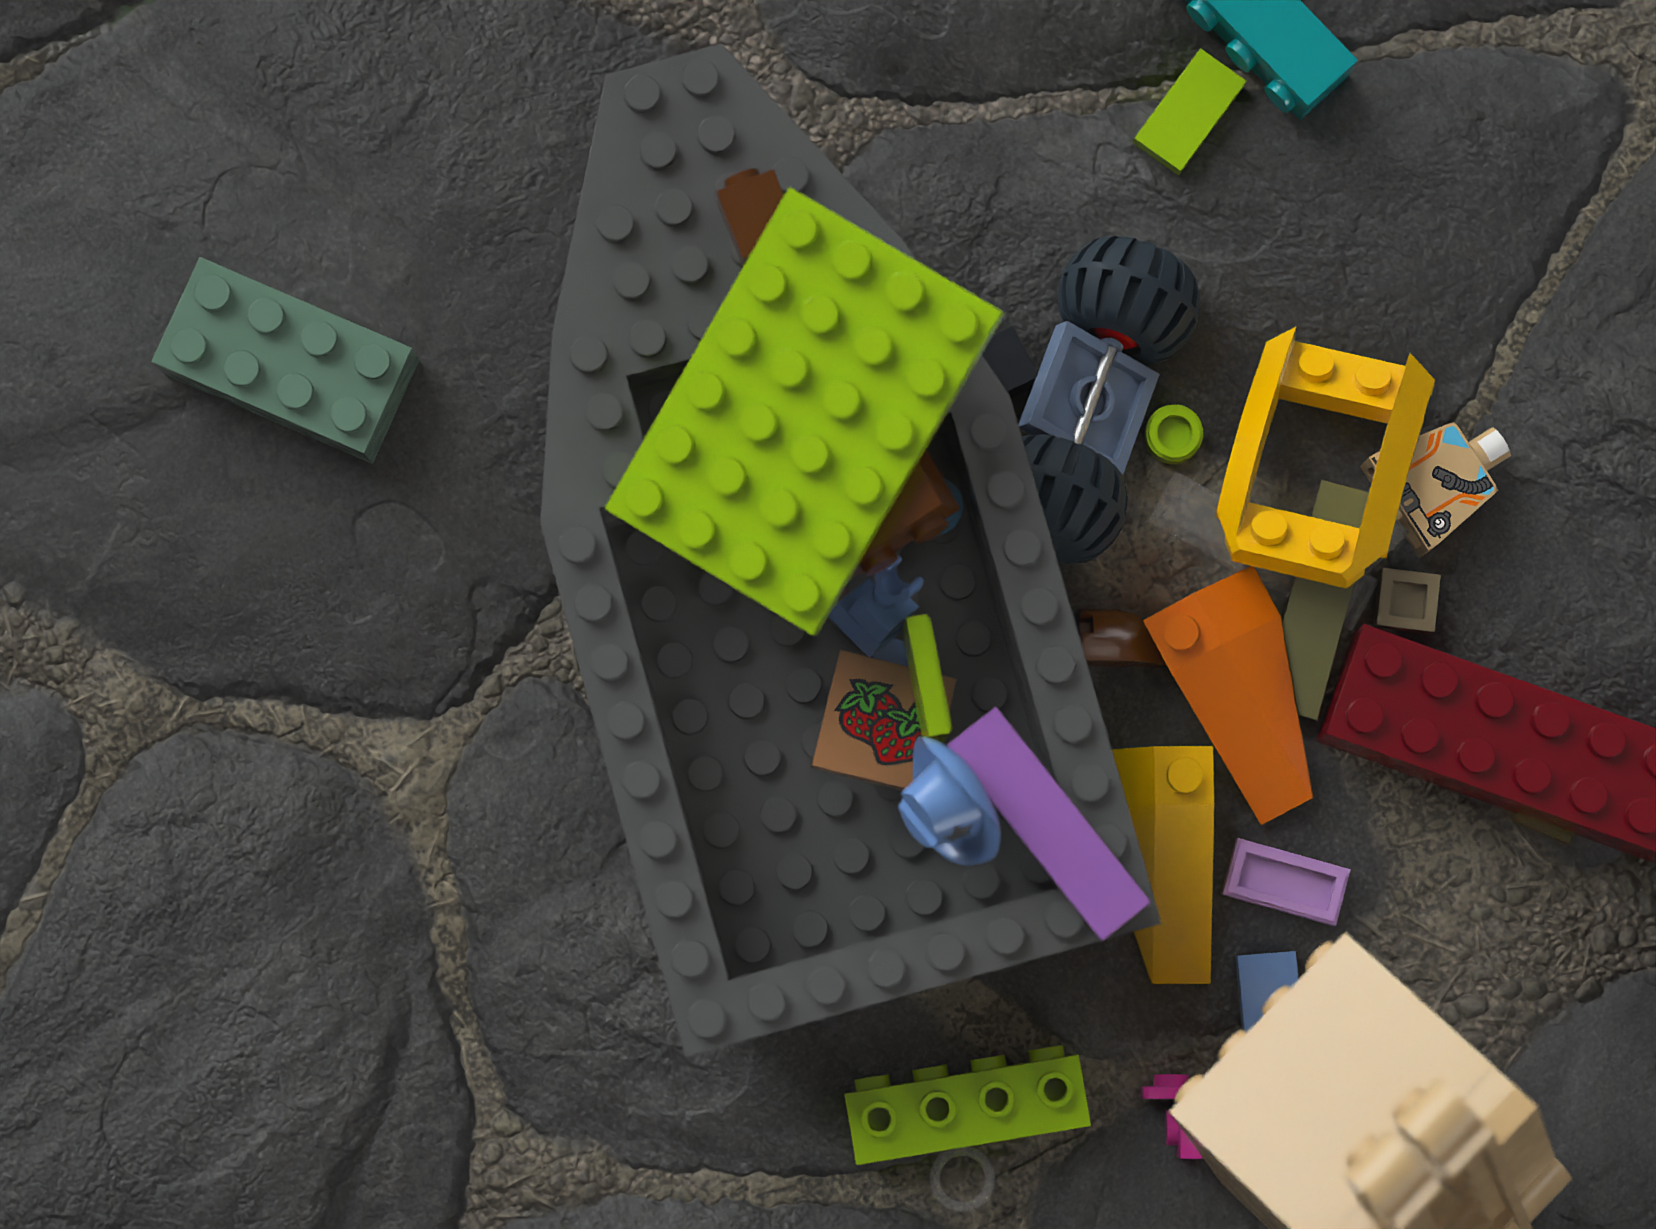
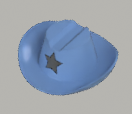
(949, 806)

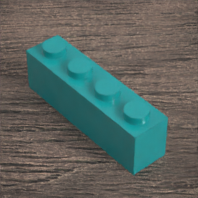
(1281, 45)

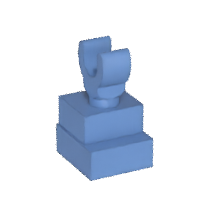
(877, 611)

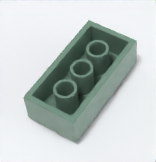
(286, 360)

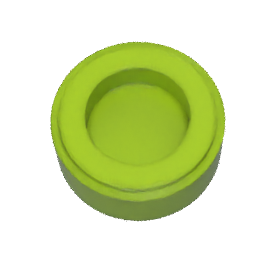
(1173, 434)

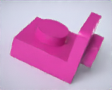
(1166, 1087)

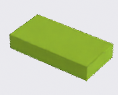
(1189, 111)
(926, 678)

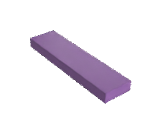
(1050, 825)

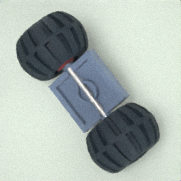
(1118, 311)

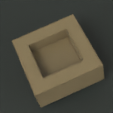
(1407, 601)

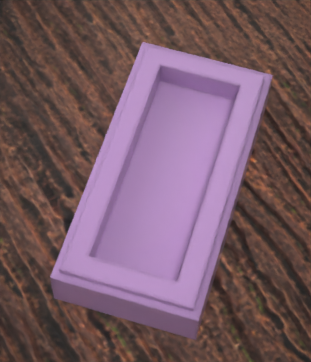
(1285, 882)

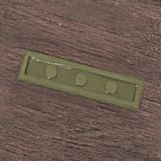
(1318, 609)

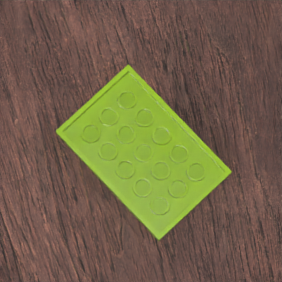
(804, 411)

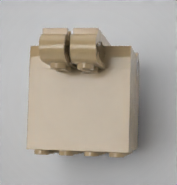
(1366, 1112)

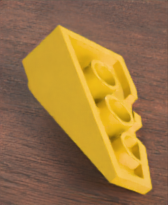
(1173, 819)

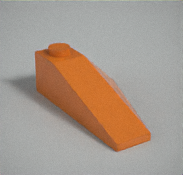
(1236, 675)

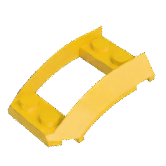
(1341, 384)

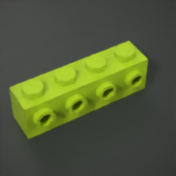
(968, 1107)

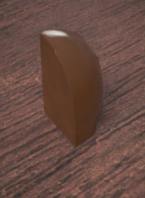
(1117, 639)

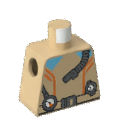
(1445, 482)

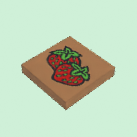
(871, 722)

